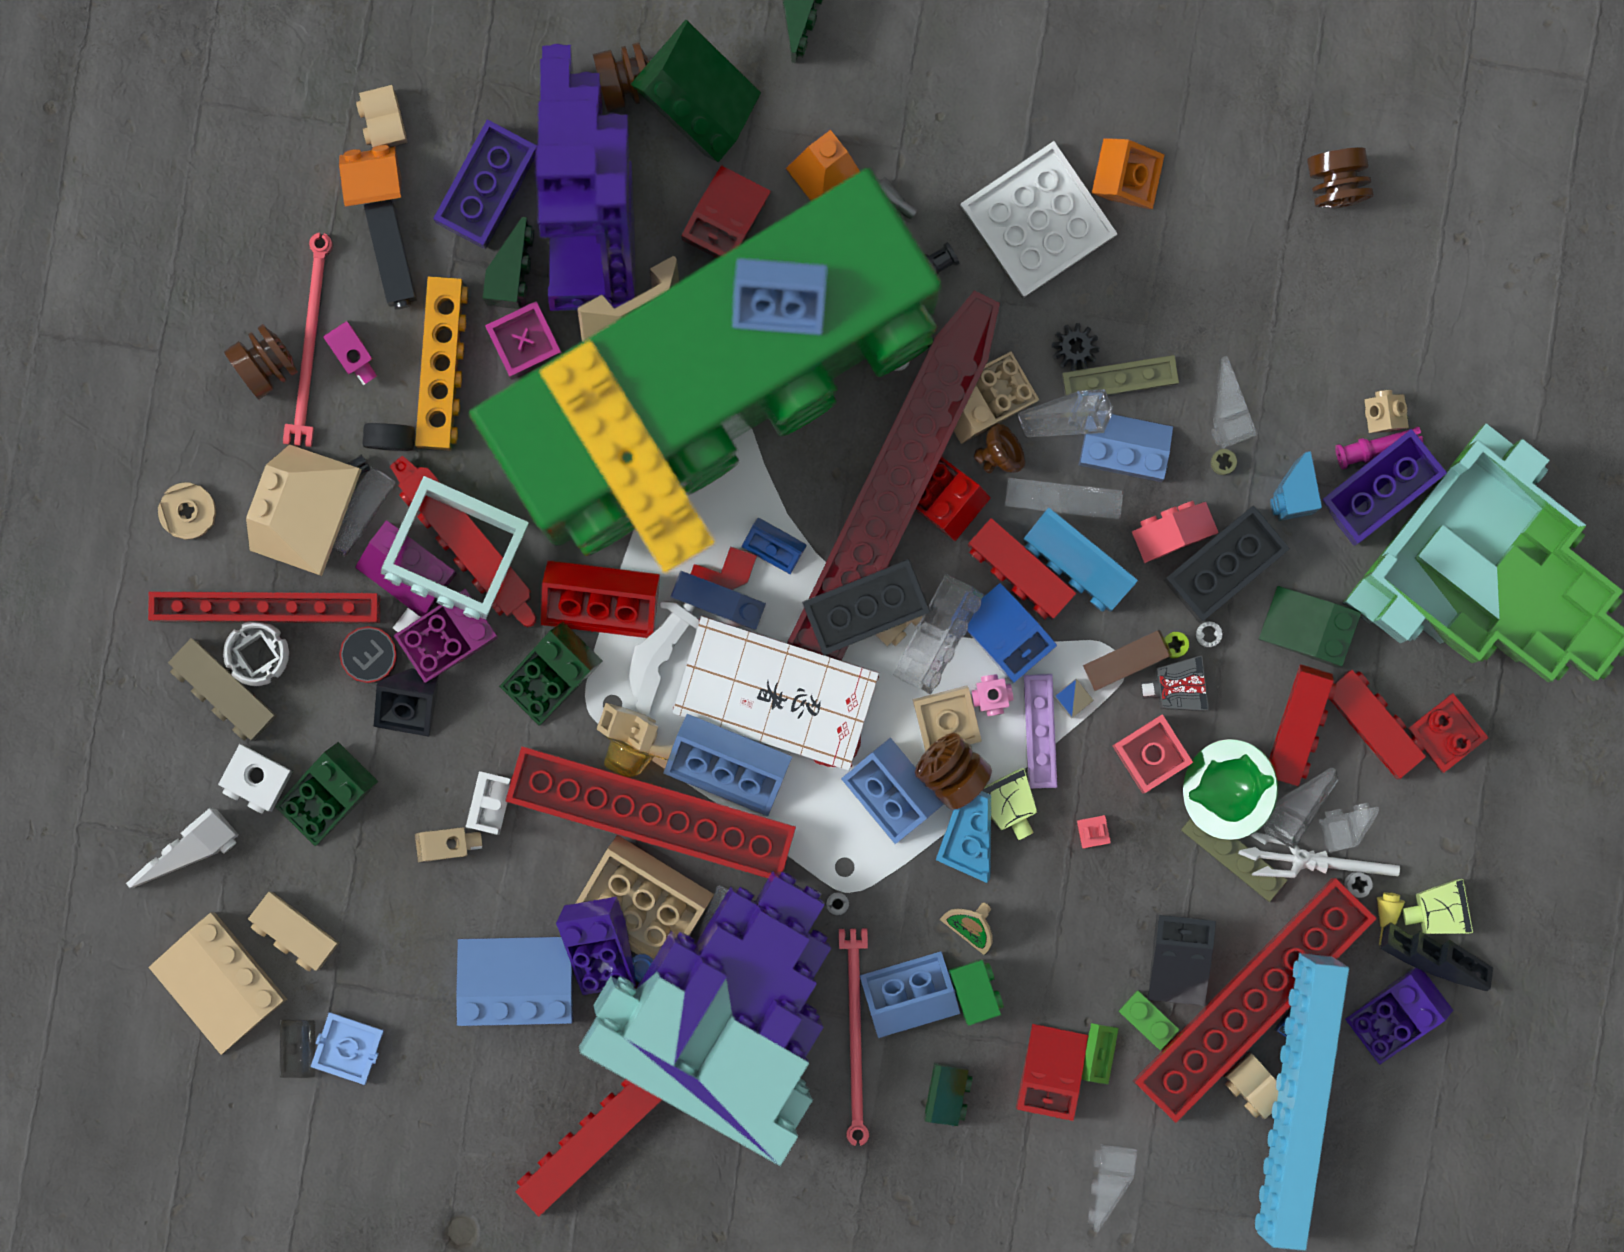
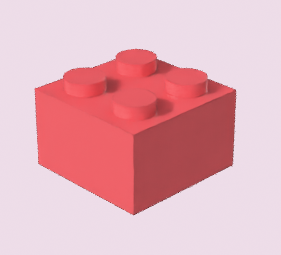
(1152, 754)

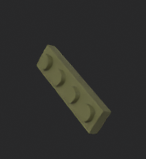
(1124, 376)
(1227, 854)

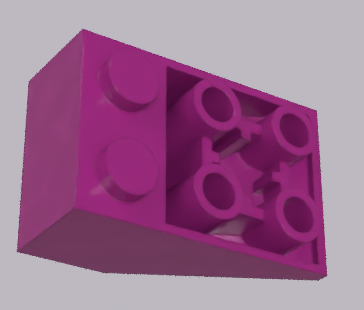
(443, 639)

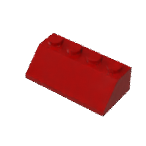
(599, 599)

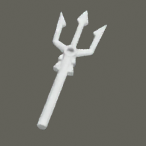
(1303, 859)

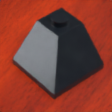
(405, 703)

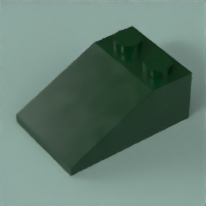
(1309, 626)

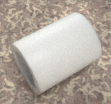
(405, 620)

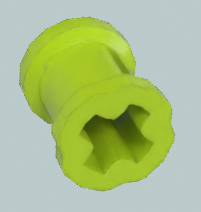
(1178, 637)

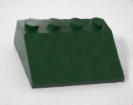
(698, 91)

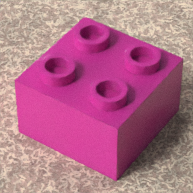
(523, 340)

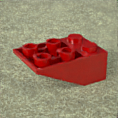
(725, 213)
(951, 500)
(1052, 1072)

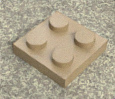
(947, 714)

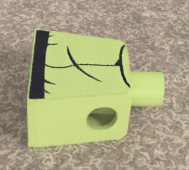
(1012, 803)
(1441, 909)

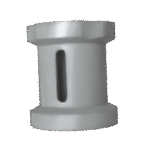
(1365, 890)

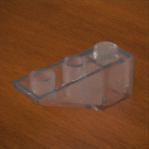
(1115, 1175)

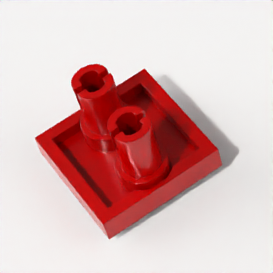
(1448, 733)

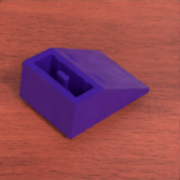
(596, 943)
(1399, 1015)

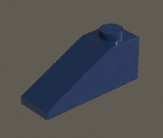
(718, 600)

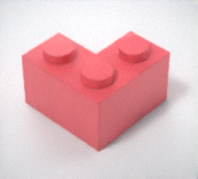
(1174, 530)

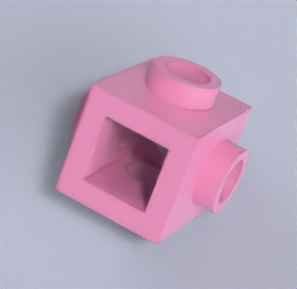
(981, 699)

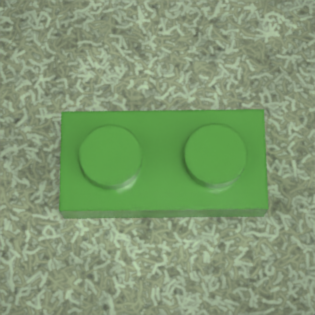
(1148, 1020)
(1099, 1053)

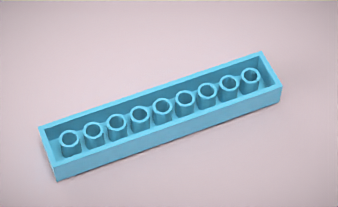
(1301, 1101)

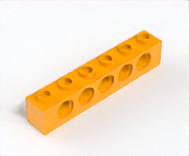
(439, 291)

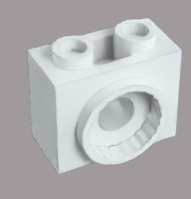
(238, 784)

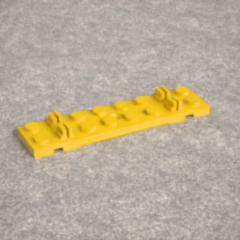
(608, 431)

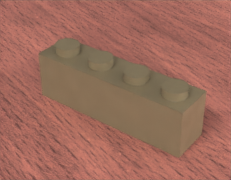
(217, 685)

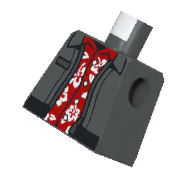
(1179, 686)

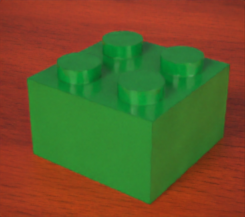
(975, 991)

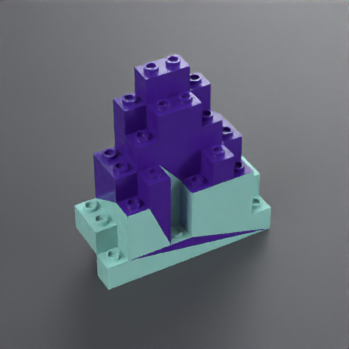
(725, 1018)

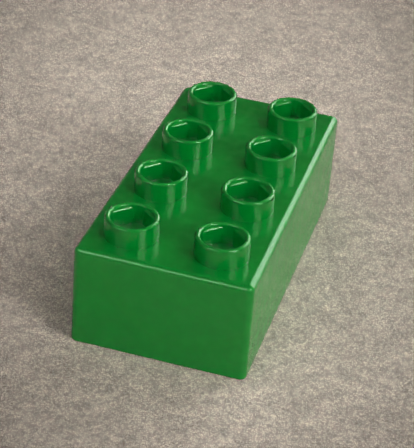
(708, 382)

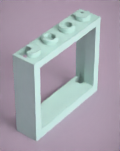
(475, 508)

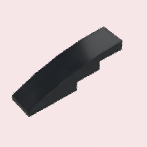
(1444, 961)

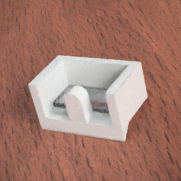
(488, 803)

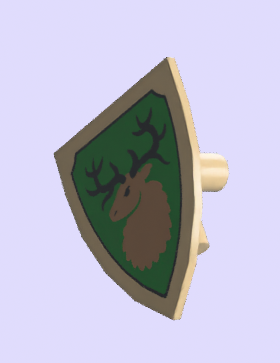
(971, 926)

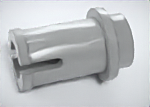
(837, 911)

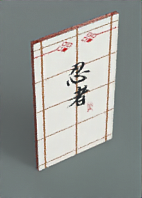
(776, 692)

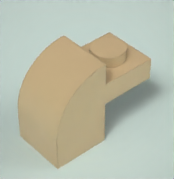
(628, 726)

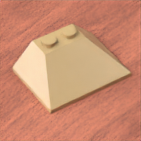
(600, 314)
(300, 508)

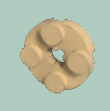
(179, 525)

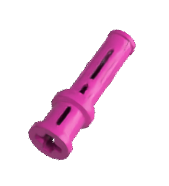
(1366, 450)

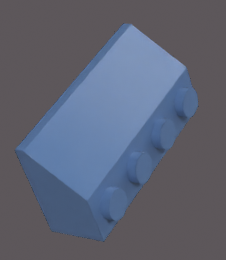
(727, 764)

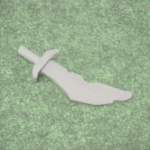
(655, 650)

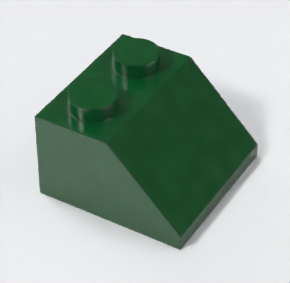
(947, 1094)

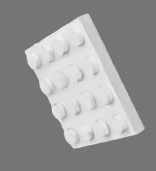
(1038, 219)

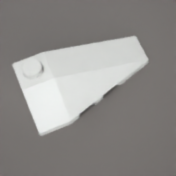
(200, 840)

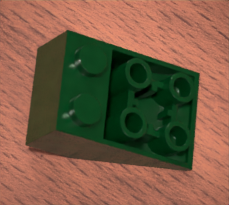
(799, 17)
(505, 275)
(550, 673)
(326, 793)

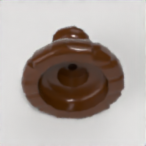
(1001, 450)

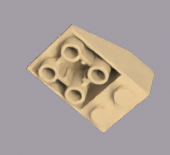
(996, 397)

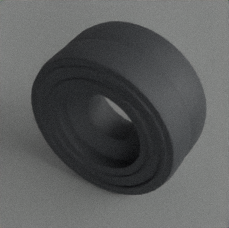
(388, 437)

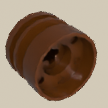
(618, 75)
(1340, 177)
(261, 361)
(953, 771)

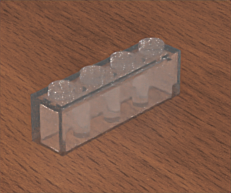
(938, 634)

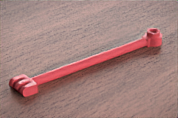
(309, 345)
(855, 1030)

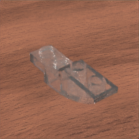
(1064, 498)

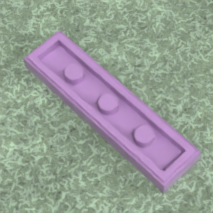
(1040, 731)

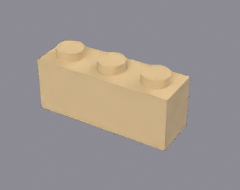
(292, 932)

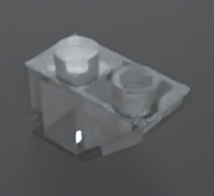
(1347, 829)

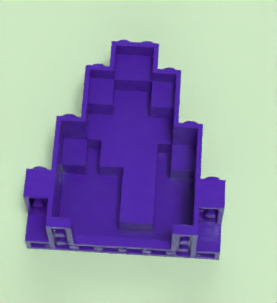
(583, 187)

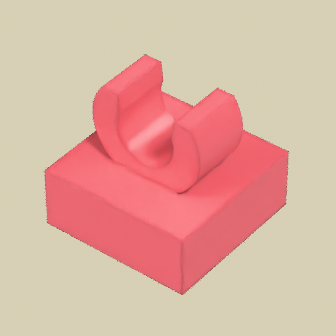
(1093, 831)

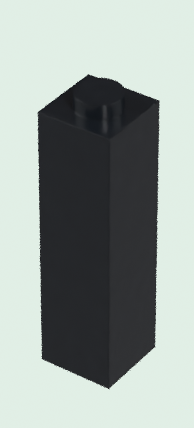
(390, 253)

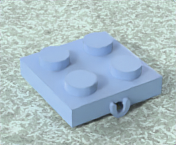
(347, 1048)

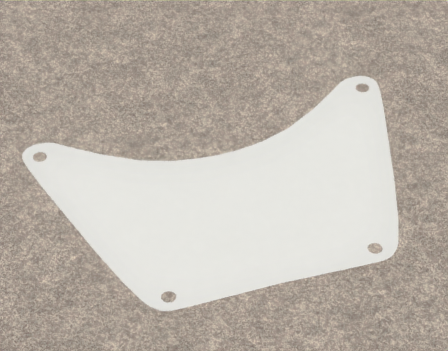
(813, 796)

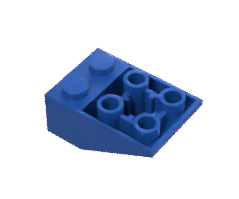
(1009, 633)

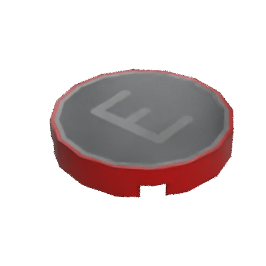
(368, 654)

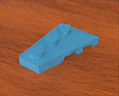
(968, 839)

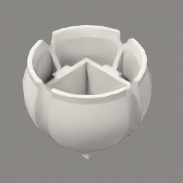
(244, 637)

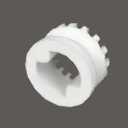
(1218, 634)

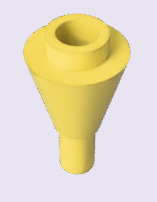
(1389, 909)

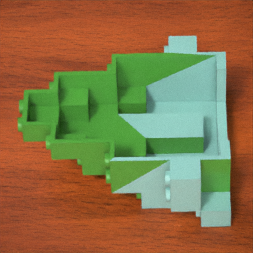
(1495, 569)

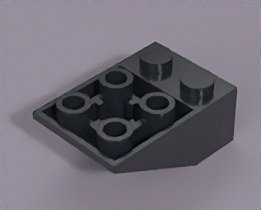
(1181, 959)

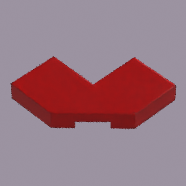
(735, 570)

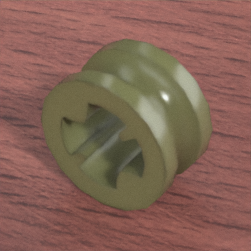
(1215, 465)

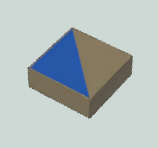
(1073, 698)

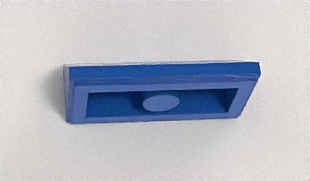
(774, 545)

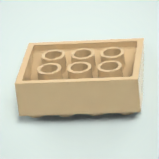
(649, 893)
(217, 982)

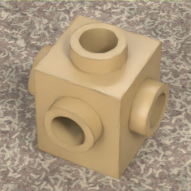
(1386, 412)

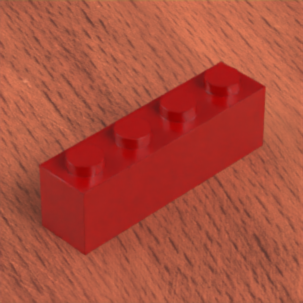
(1021, 569)
(1300, 723)
(1375, 725)

